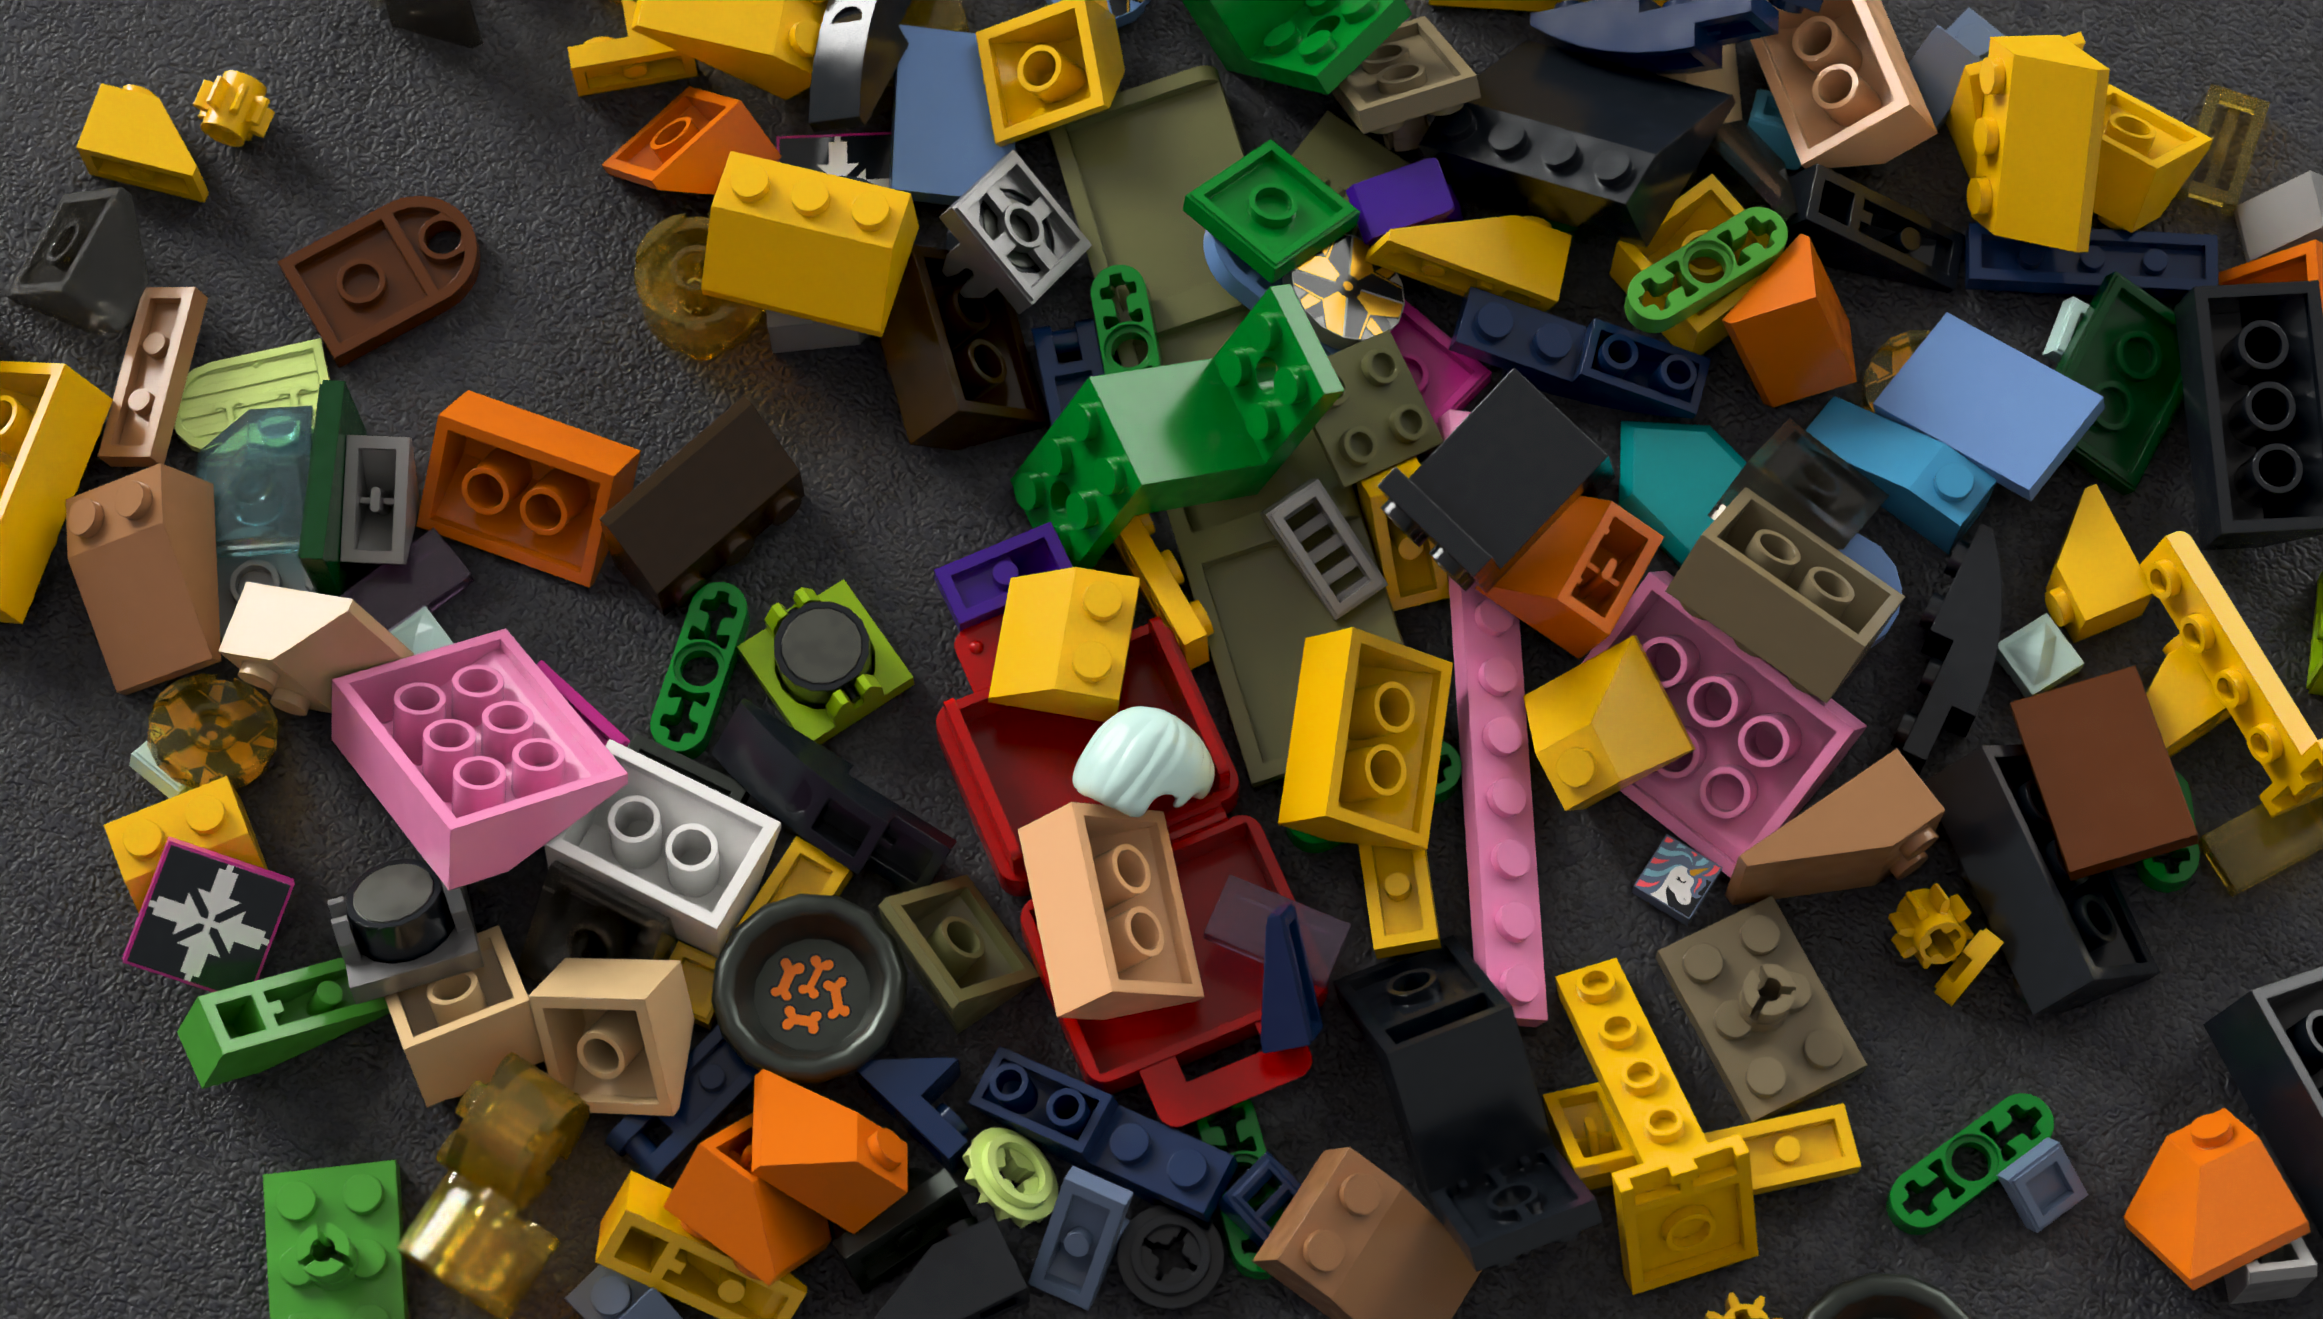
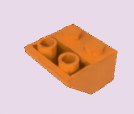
(1579, 574)
(743, 1214)

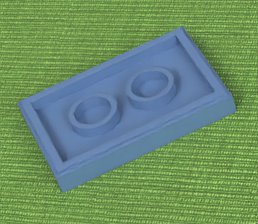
(940, 117)
(1990, 405)

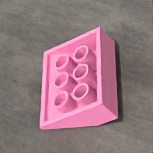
(1753, 732)
(472, 754)

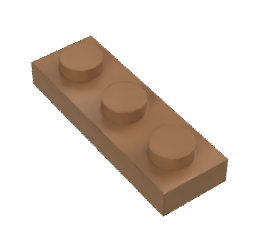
(152, 377)

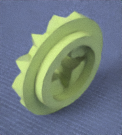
(1020, 1161)

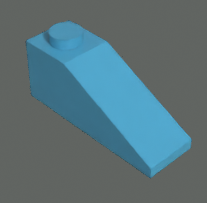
(1925, 479)

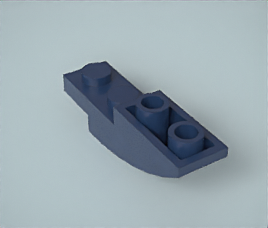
(1653, 38)
(1579, 362)
(1101, 1136)

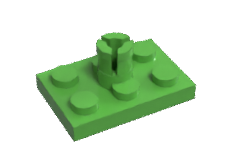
(336, 1243)

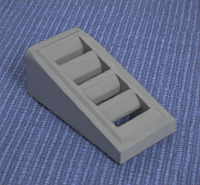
(1328, 513)

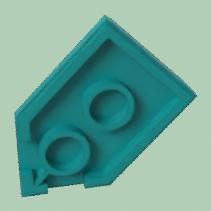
(1674, 479)

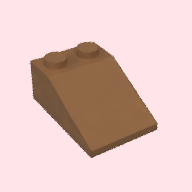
(148, 573)
(1845, 840)
(1365, 1246)

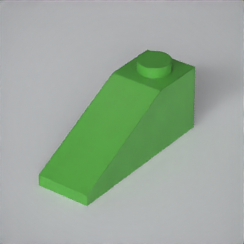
(271, 1021)

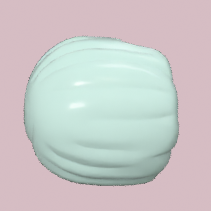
(1141, 758)

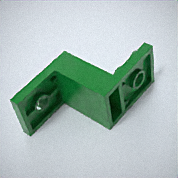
(1297, 40)
(1179, 431)

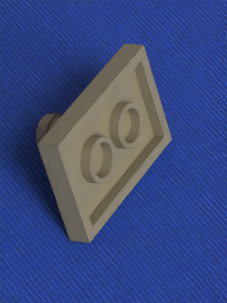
(1404, 81)
(1761, 1011)

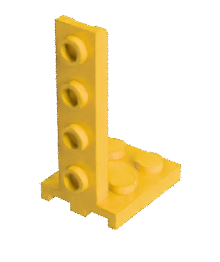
(2238, 672)
(1687, 1198)

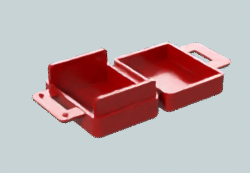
(1021, 767)

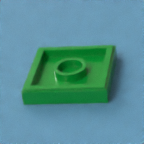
(1271, 211)

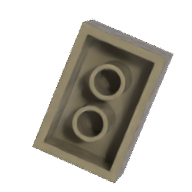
(1784, 594)

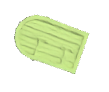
(264, 379)

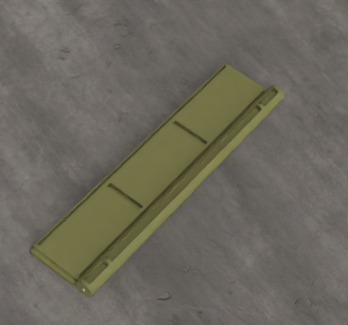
(1128, 193)

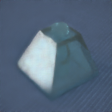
(260, 480)

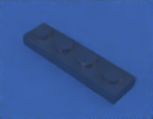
(2157, 262)

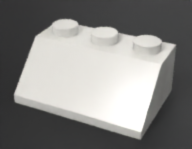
(673, 849)

